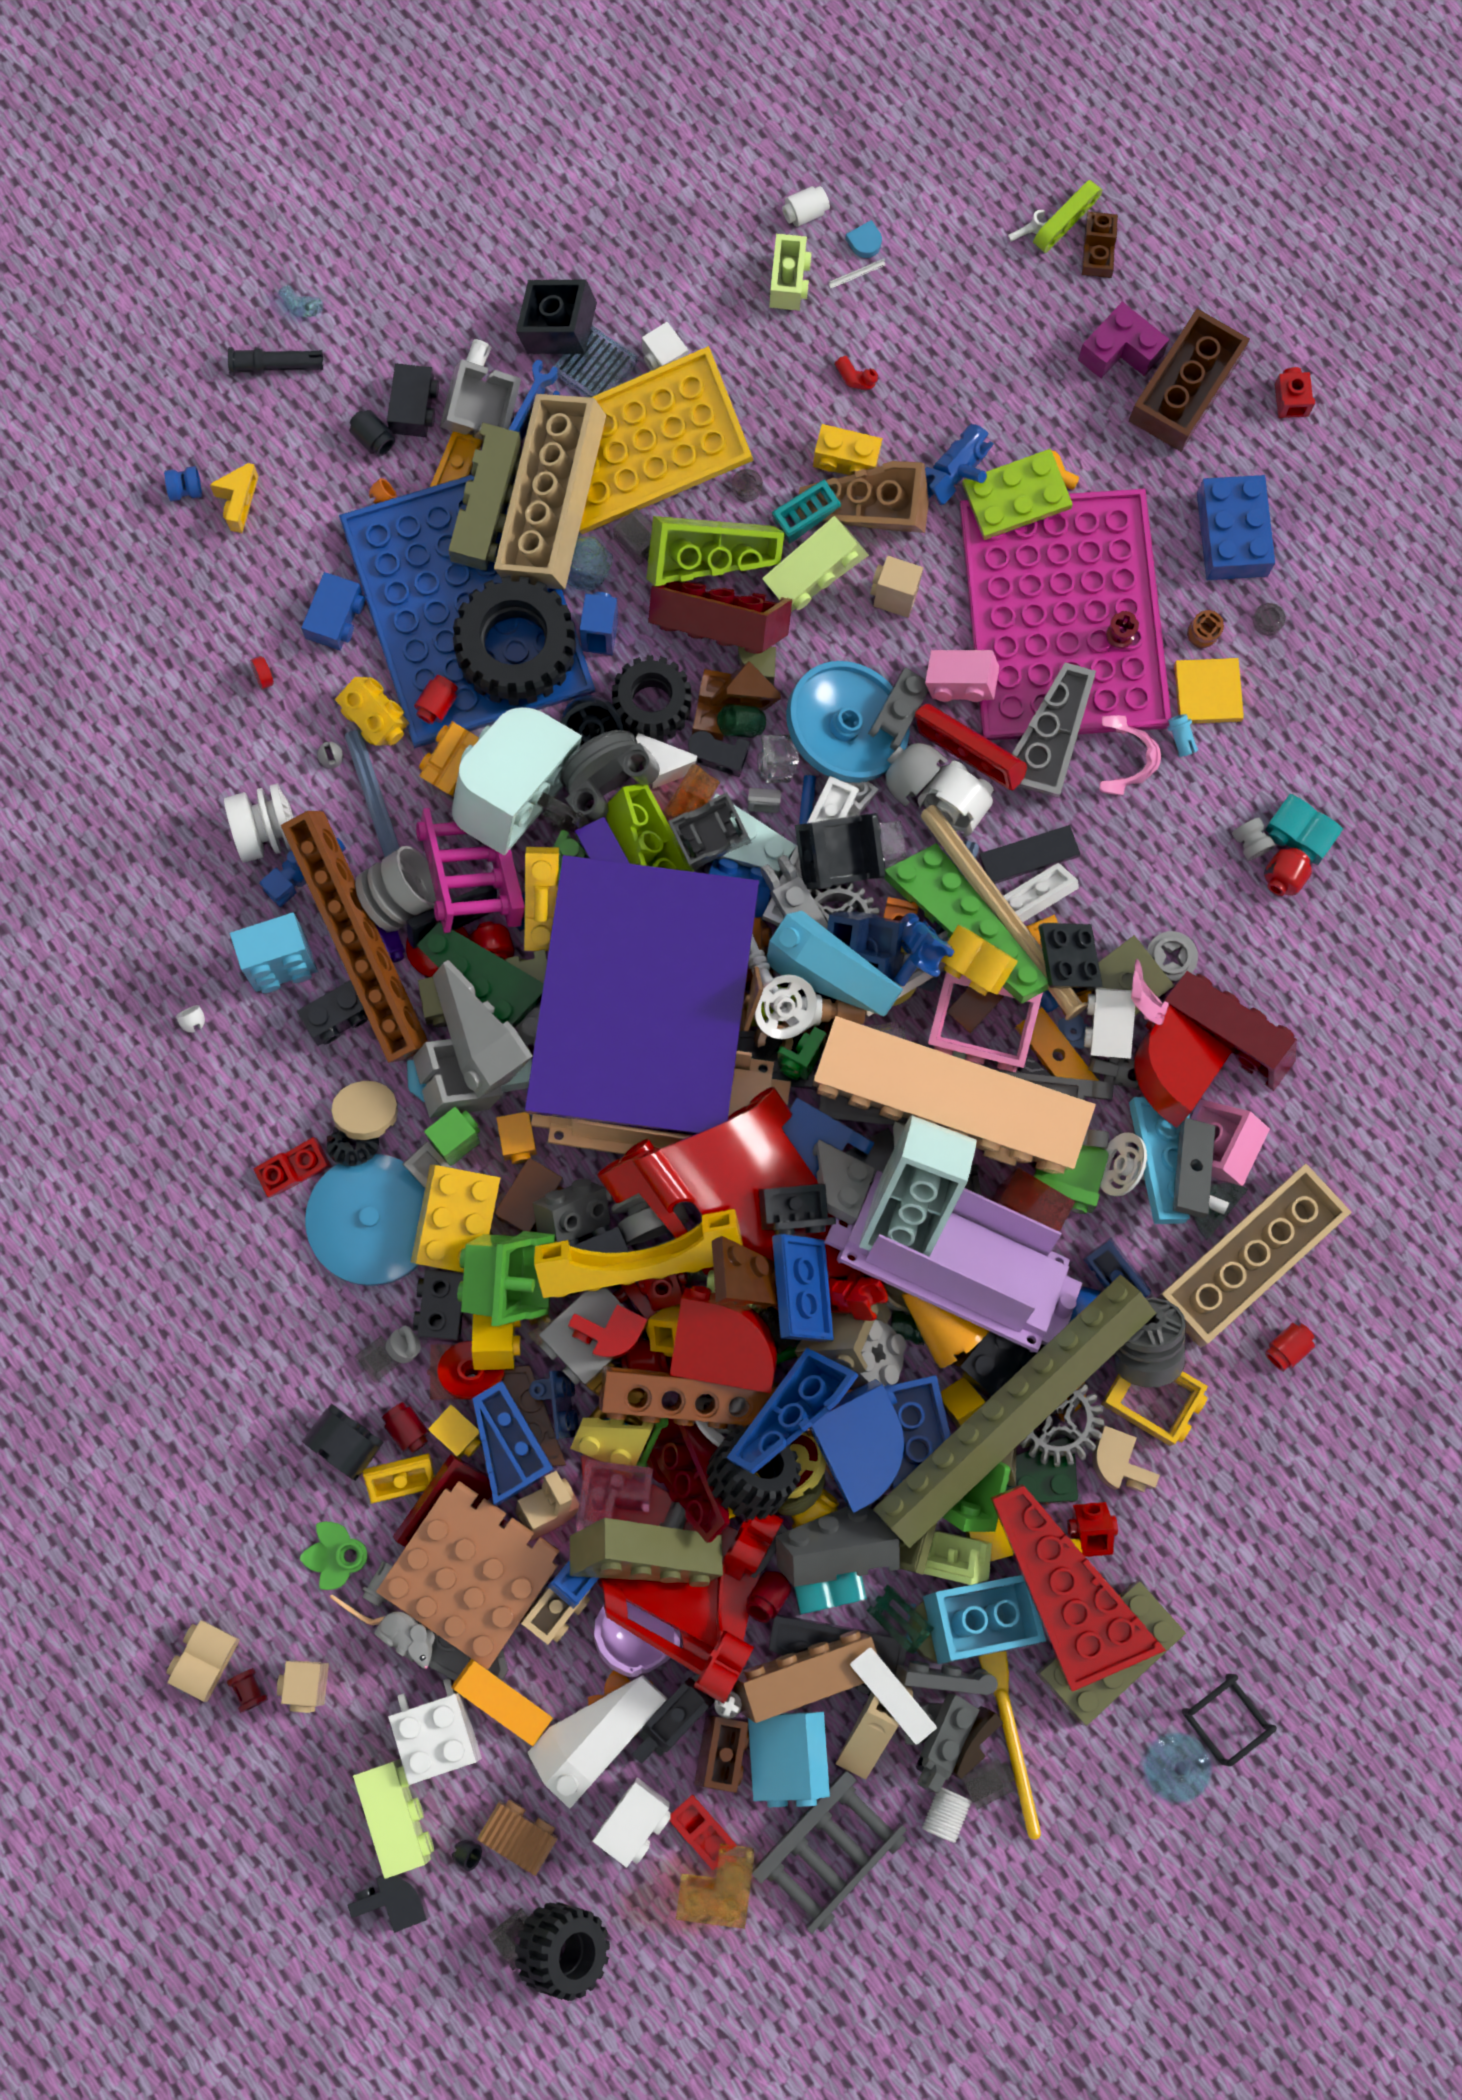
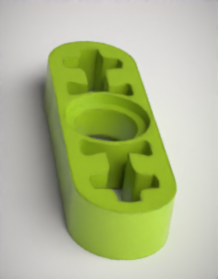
(1067, 216)

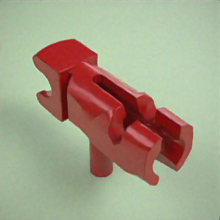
(856, 1295)

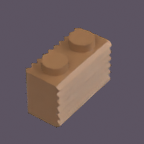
(518, 1837)

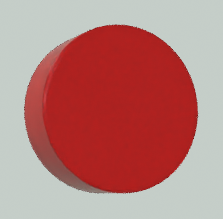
(262, 672)

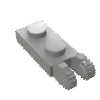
(792, 895)

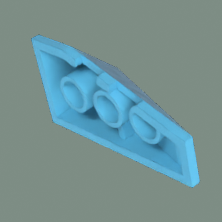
(829, 965)

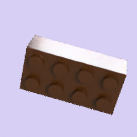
(1189, 380)

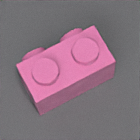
(962, 675)

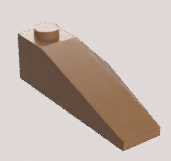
(880, 498)

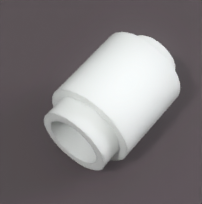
(805, 205)

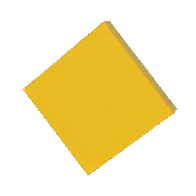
(1209, 690)

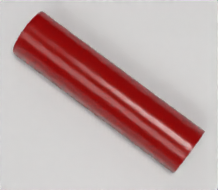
(970, 747)

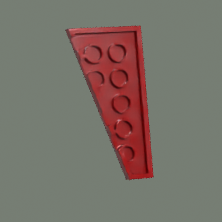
(1078, 1608)

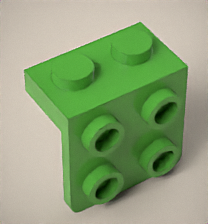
(1081, 1182)

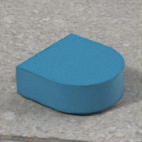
(865, 240)

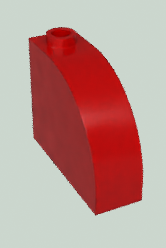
(1177, 1065)
(722, 1343)

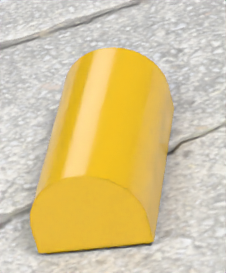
(399, 1478)

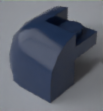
(872, 938)

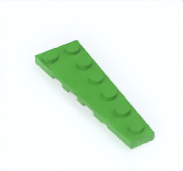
(951, 901)

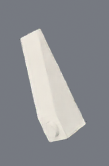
(585, 1743)

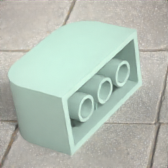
(508, 774)
(919, 1186)

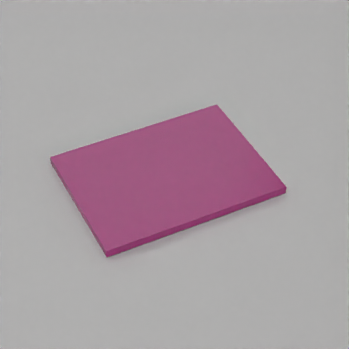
(1048, 601)

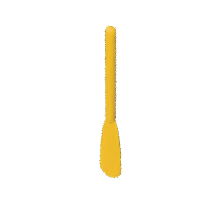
(997, 1665)

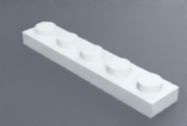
(832, 804)

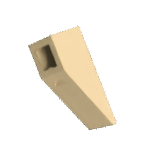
(868, 1737)

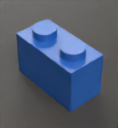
(333, 611)
(599, 623)

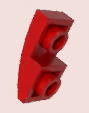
(292, 1167)

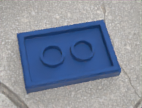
(802, 1288)

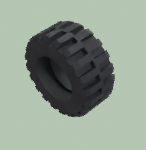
(508, 601)

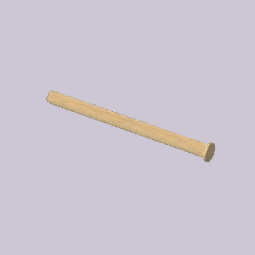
(996, 902)

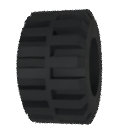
(658, 675)
(747, 1492)
(541, 1947)

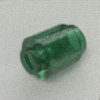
(741, 721)

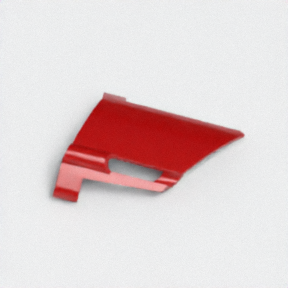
(722, 1173)
(708, 1617)

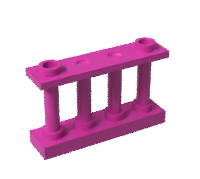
(502, 876)

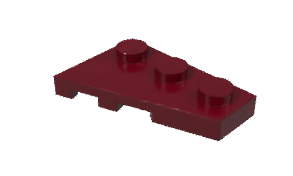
(447, 1477)

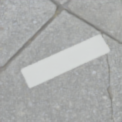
(893, 1696)

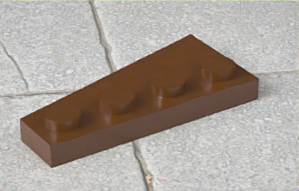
(743, 1275)

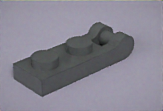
(947, 1678)

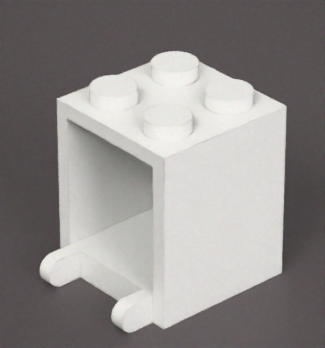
(434, 1736)

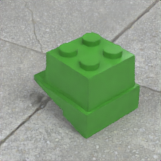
(502, 1277)

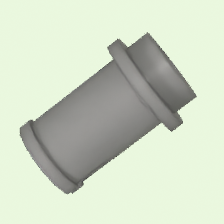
(370, 1592)

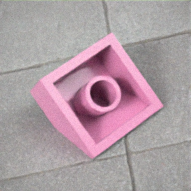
(1236, 1139)

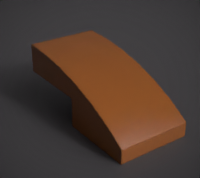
(706, 715)

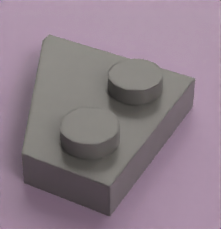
(845, 1181)

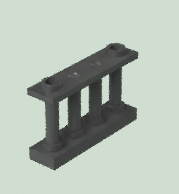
(796, 1843)

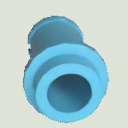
(1182, 734)

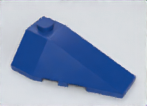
(800, 1400)

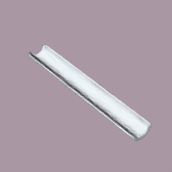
(856, 273)

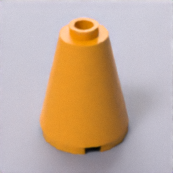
(943, 1331)

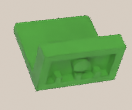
(975, 1509)

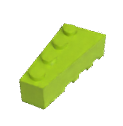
(699, 548)

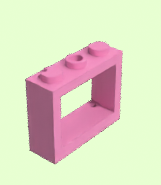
(976, 1053)

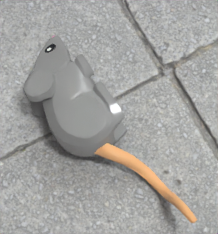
(401, 1632)

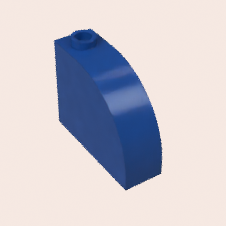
(862, 1443)

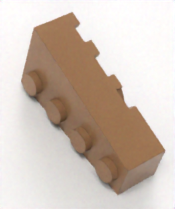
(801, 1677)

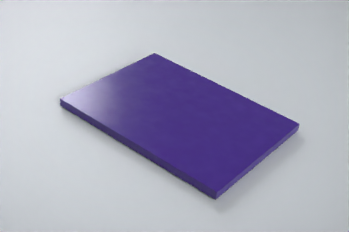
(642, 996)

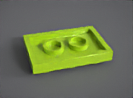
(1018, 494)

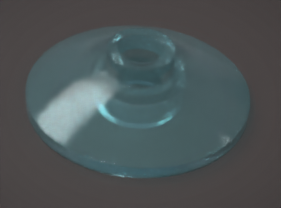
(1160, 1765)

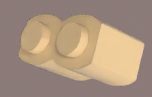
(202, 1660)

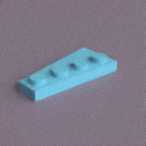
(1162, 1150)

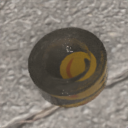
(747, 485)
(1269, 619)

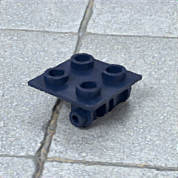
(560, 1390)

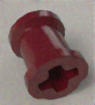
(1113, 631)
(247, 1690)

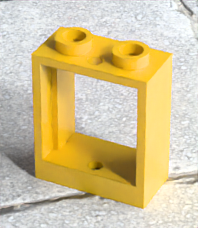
(1179, 1428)

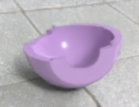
(627, 1652)

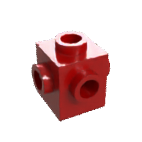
(664, 1291)
(1094, 1528)

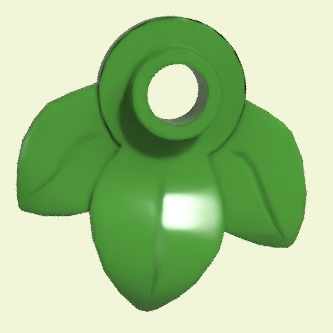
(329, 1555)

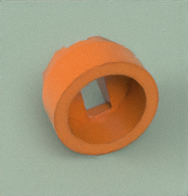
(382, 491)

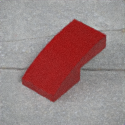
(700, 1830)

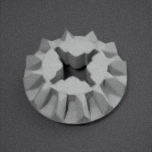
(1169, 942)

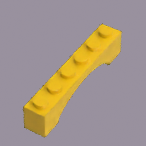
(571, 1270)

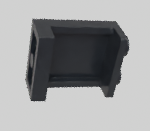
(840, 850)

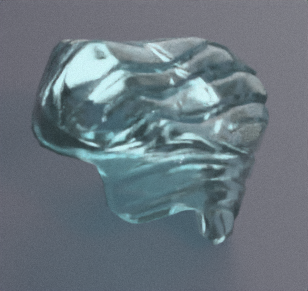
(589, 564)

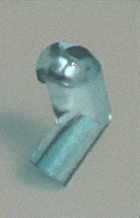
(300, 306)

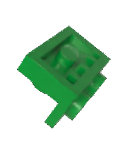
(809, 1050)

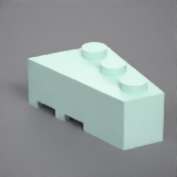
(765, 845)

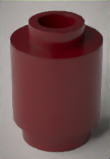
(405, 1428)
(768, 1596)

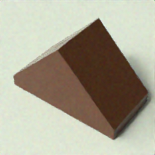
(747, 688)

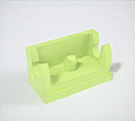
(959, 1558)

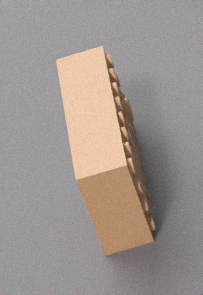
(1002, 1112)

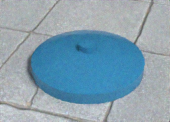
(832, 718)
(365, 1221)

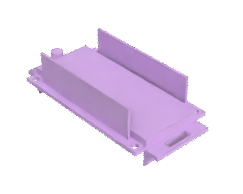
(984, 1268)

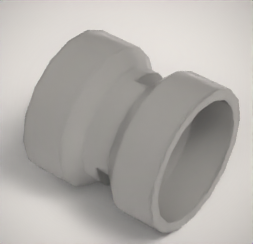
(1254, 840)

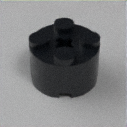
(342, 1442)

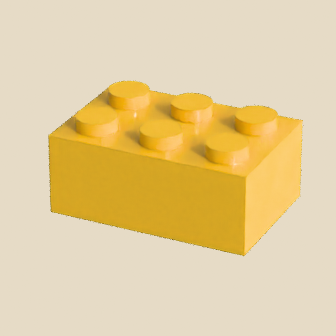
(453, 1213)

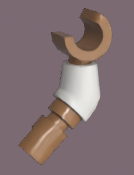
(824, 1012)

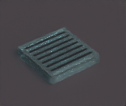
(598, 369)

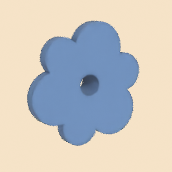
(1076, 1024)

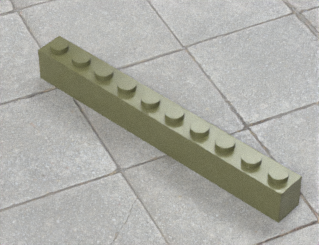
(1015, 1410)

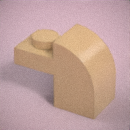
(1112, 1458)
(547, 1507)

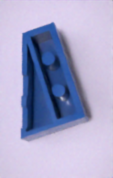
(508, 1444)

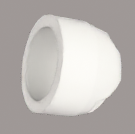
(191, 1017)

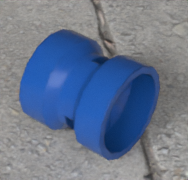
(176, 487)

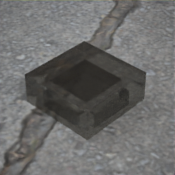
(376, 1360)

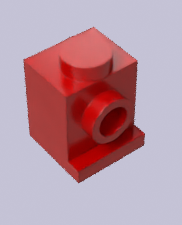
(1291, 401)

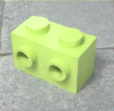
(787, 272)

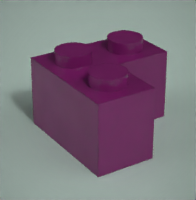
(1123, 336)

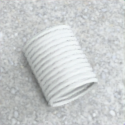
(946, 1815)

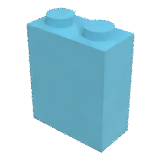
(789, 1759)

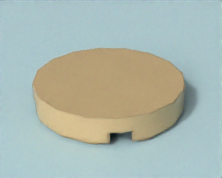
(364, 1110)

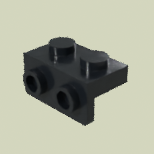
(793, 1208)

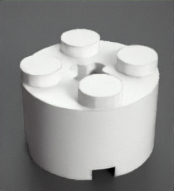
(958, 797)

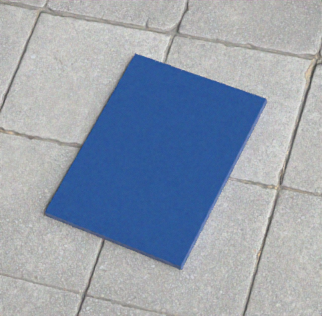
(416, 597)

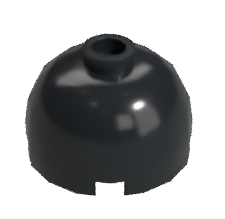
(591, 717)

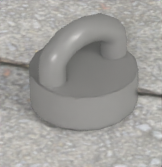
(403, 1345)

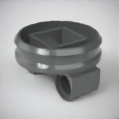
(602, 767)

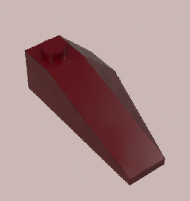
(681, 1464)

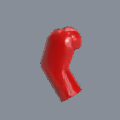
(856, 379)

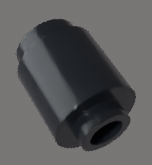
(371, 432)

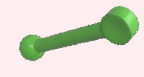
(662, 1424)

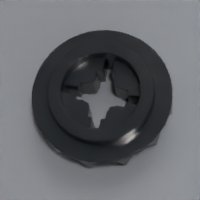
(342, 1153)

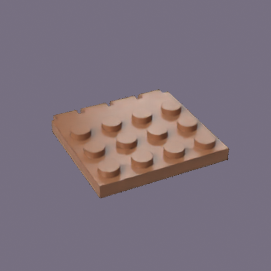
(470, 1574)

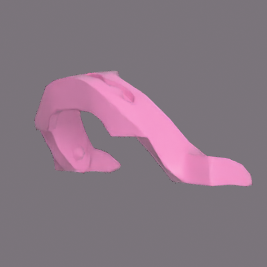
(1153, 756)
(1145, 999)

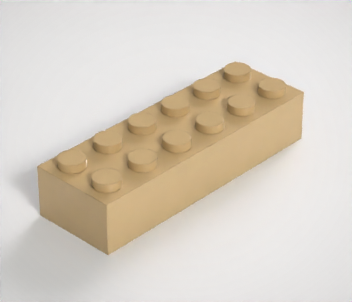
(550, 489)
(1255, 1254)

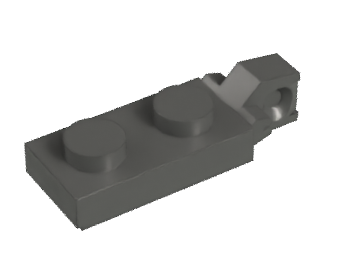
(946, 1742)

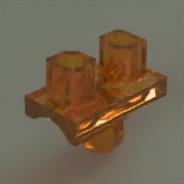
(692, 792)

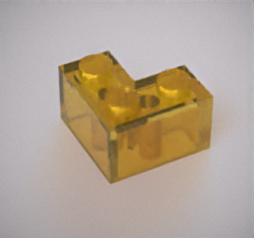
(722, 1898)

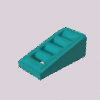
(812, 519)

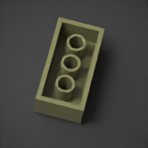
(1094, 1698)

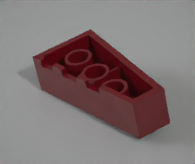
(720, 615)

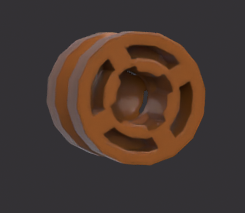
(1200, 633)

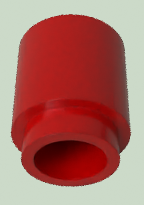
(436, 699)
(1290, 1346)

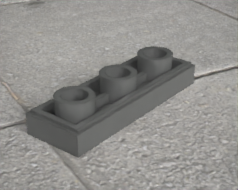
(1194, 1168)

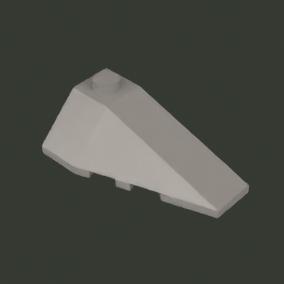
(484, 1047)

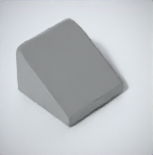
(764, 800)

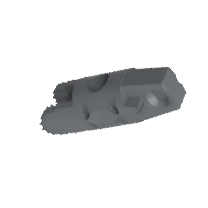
(1115, 1071)

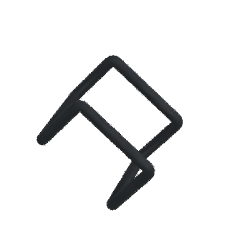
(1230, 1681)

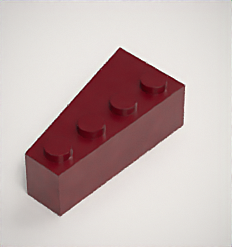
(1244, 1031)

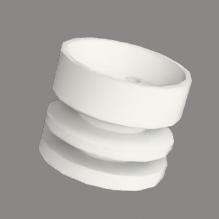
(258, 822)

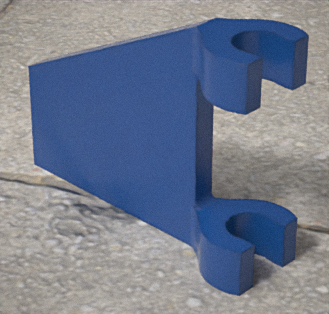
(522, 418)
(811, 1125)

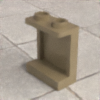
(848, 1339)

